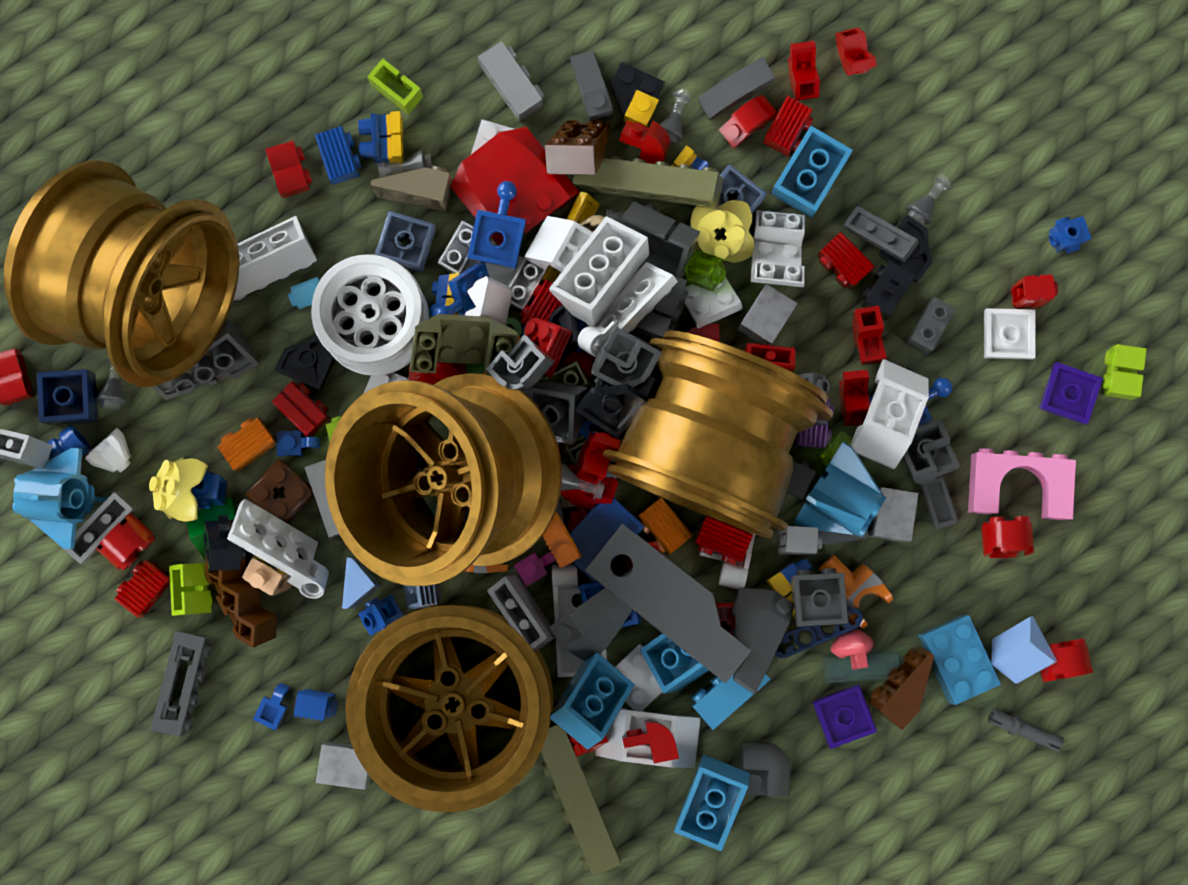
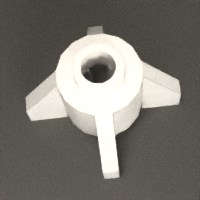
(111, 453)

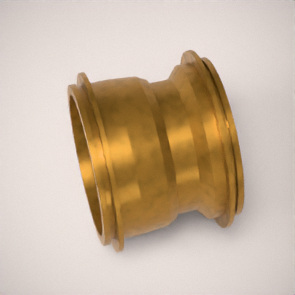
(121, 272)
(719, 432)
(501, 457)
(393, 761)

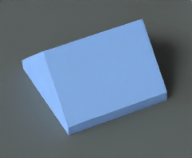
(358, 584)
(1021, 651)

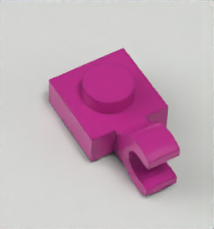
(533, 568)

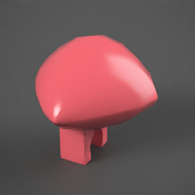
(853, 644)

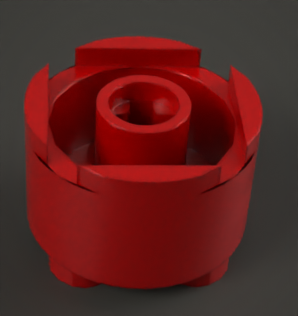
(1007, 538)
(125, 542)
(1071, 658)

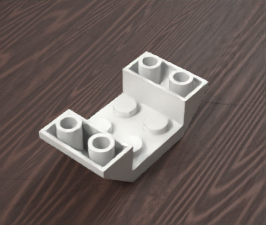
(557, 243)
(778, 249)
(520, 280)
(491, 299)
(892, 415)
(683, 728)

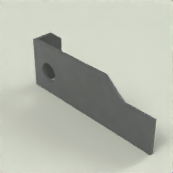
(669, 602)

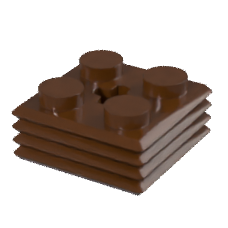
(281, 476)

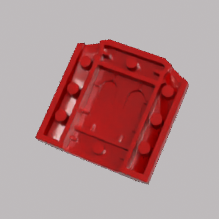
(515, 158)

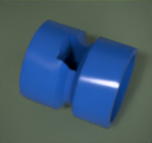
(68, 438)

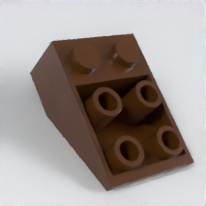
(577, 148)
(903, 692)

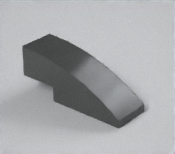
(736, 88)

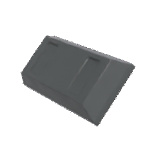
(939, 503)

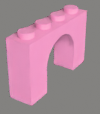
(1054, 474)

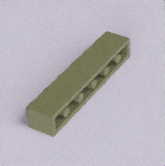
(654, 182)
(579, 803)

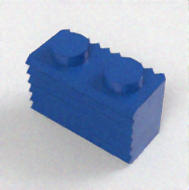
(337, 155)
(315, 705)

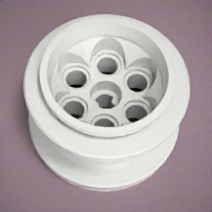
(356, 277)

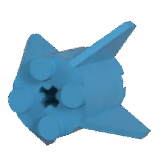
(56, 497)
(843, 497)

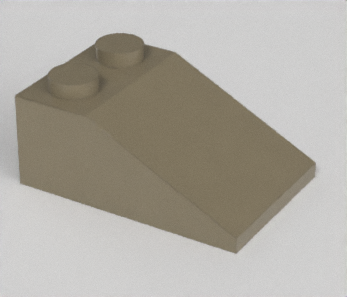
(419, 188)

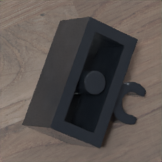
(888, 289)
(220, 551)

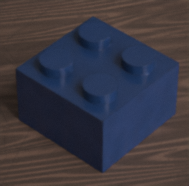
(67, 397)

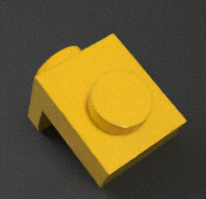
(641, 108)

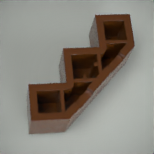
(242, 603)

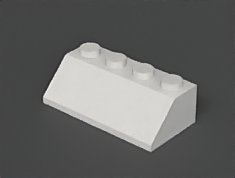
(272, 256)
(600, 270)

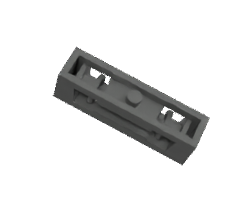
(189, 698)

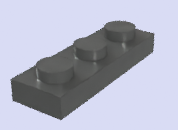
(881, 234)

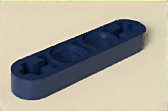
(817, 634)

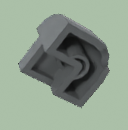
(625, 359)
(520, 366)
(930, 453)
(768, 769)

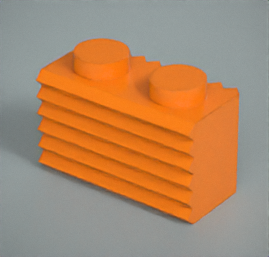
(246, 444)
(664, 526)
(561, 542)

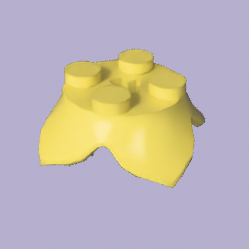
(736, 219)
(173, 488)

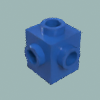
(1069, 234)
(210, 490)
(379, 614)

